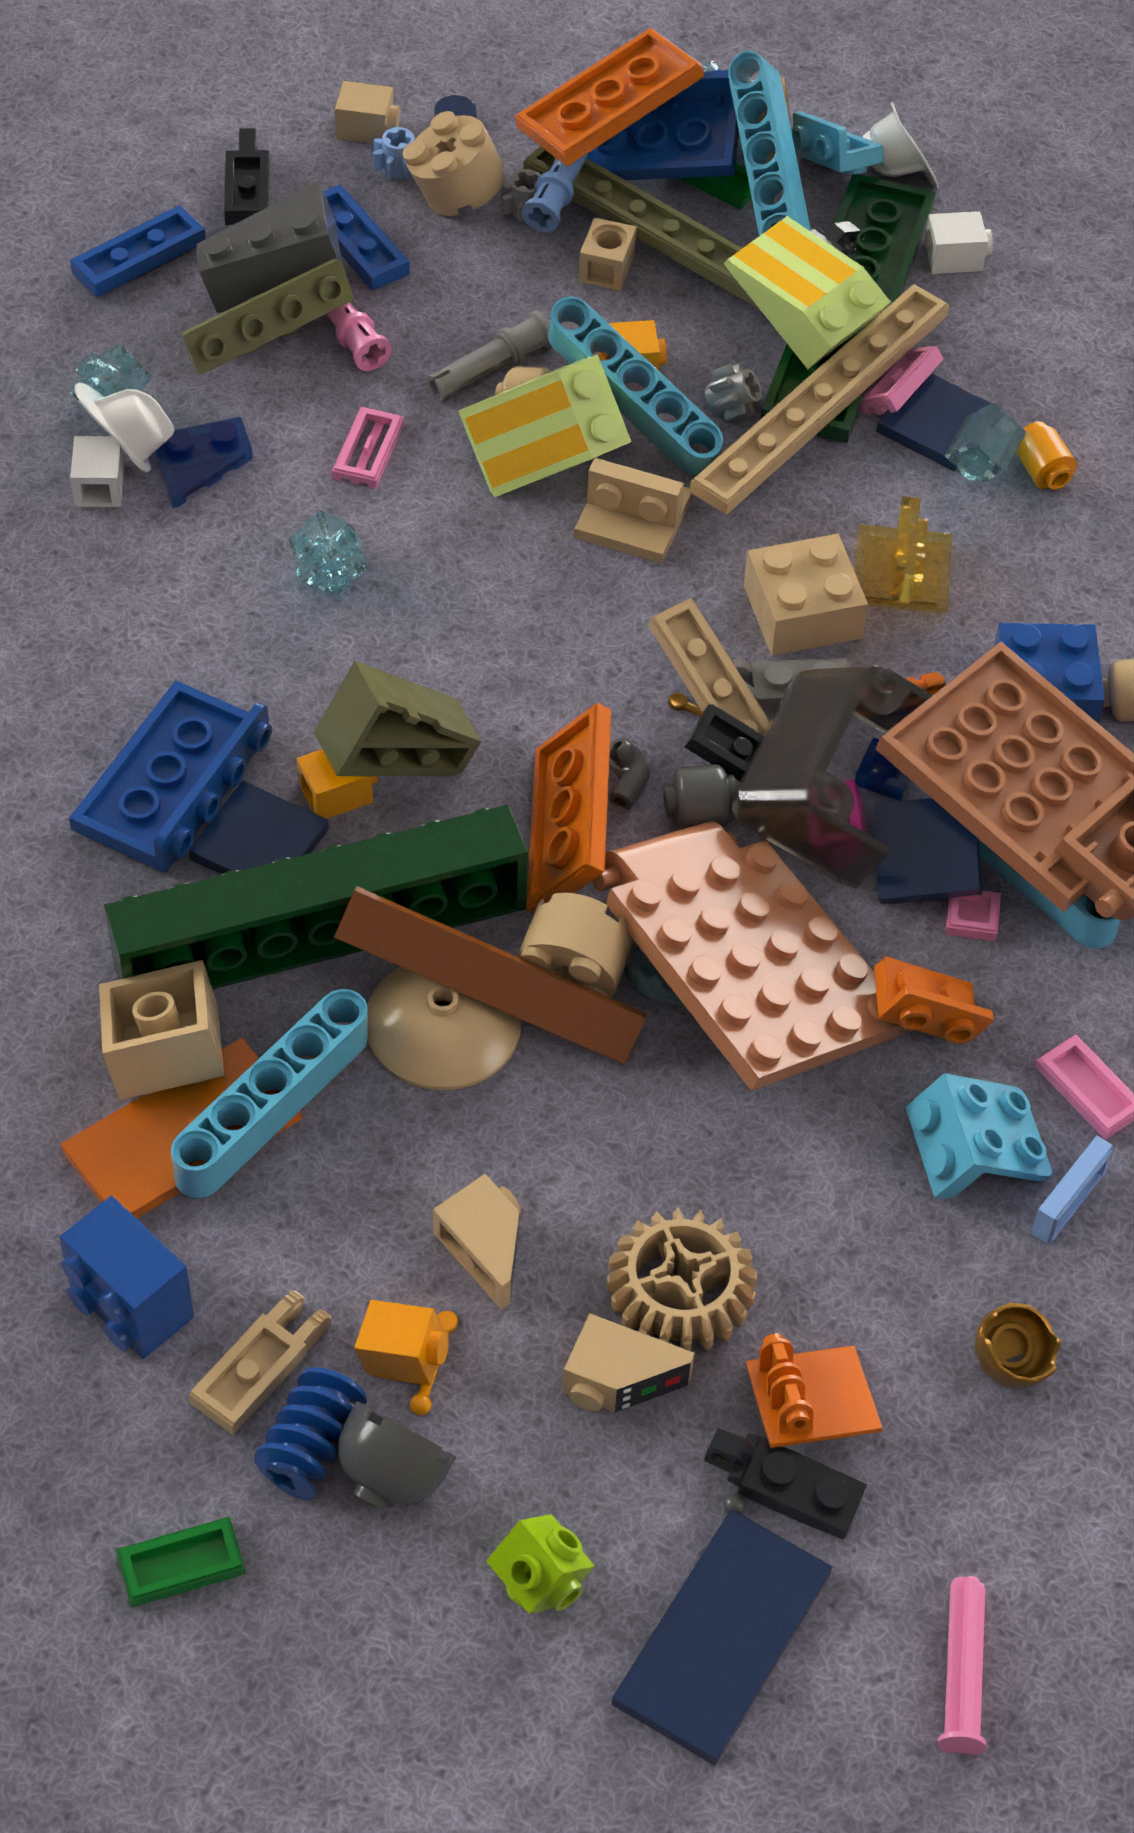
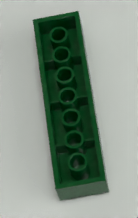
(291, 908)

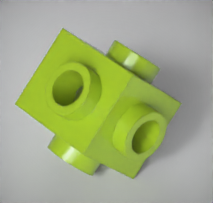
(541, 1564)

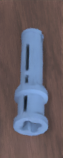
(553, 192)

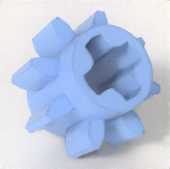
(389, 152)

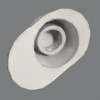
(899, 150)
(130, 419)

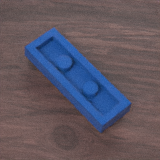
(364, 243)
(137, 251)

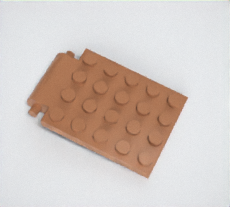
(1027, 779)
(745, 951)

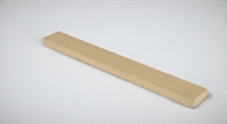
(818, 399)

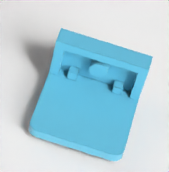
(973, 1130)

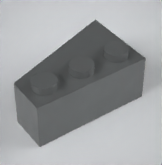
(269, 248)

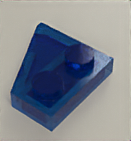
(202, 456)

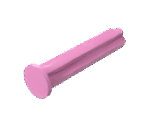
(964, 1668)

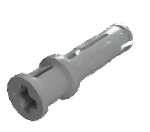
(508, 347)

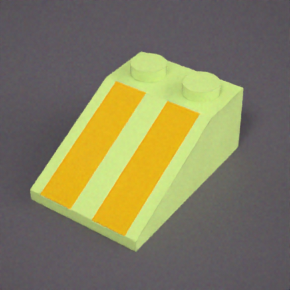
(806, 289)
(545, 426)

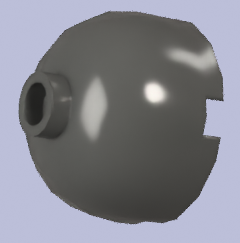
(390, 1459)

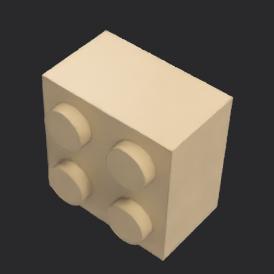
(805, 594)
(160, 1030)

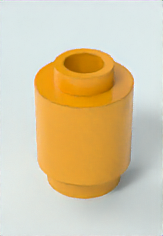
(1046, 457)

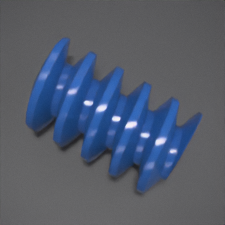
(304, 1428)

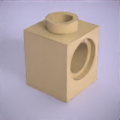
(607, 254)

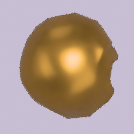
(1014, 1331)

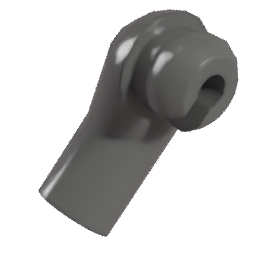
(630, 770)

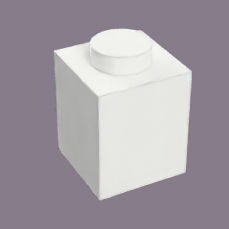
(957, 242)
(97, 471)

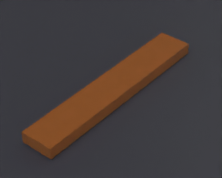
(490, 975)

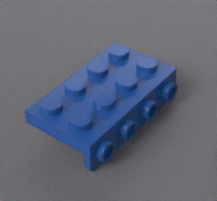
(679, 139)
(172, 776)

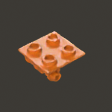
(810, 1393)

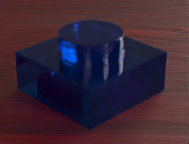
(880, 774)

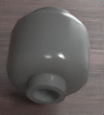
(700, 795)

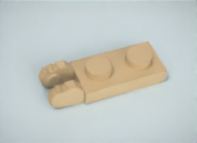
(257, 1364)

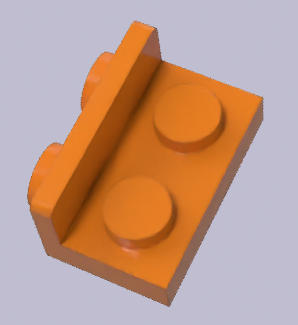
(928, 1001)

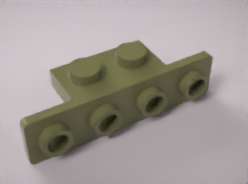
(267, 316)

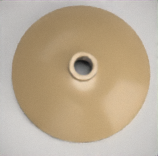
(436, 1043)

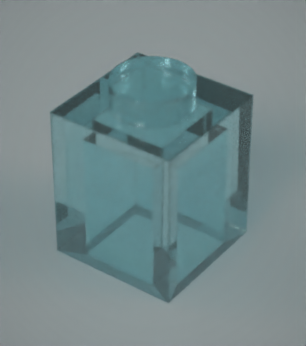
(985, 443)

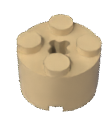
(455, 163)
(578, 942)

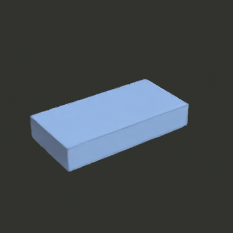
(1072, 1190)

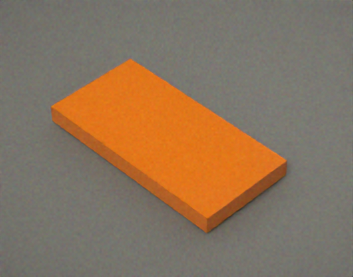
(609, 96)
(569, 807)
(132, 1147)

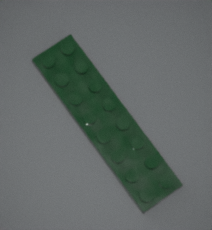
(891, 230)

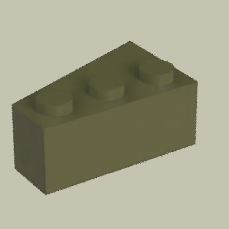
(394, 728)

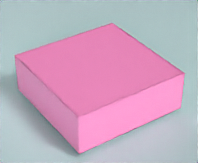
(974, 916)

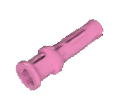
(357, 333)

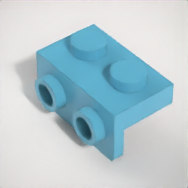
(833, 145)

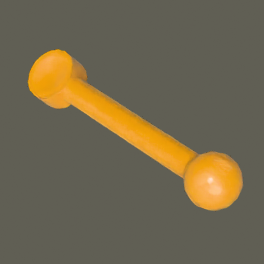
(421, 1403)

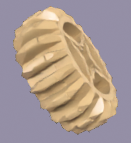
(714, 1260)

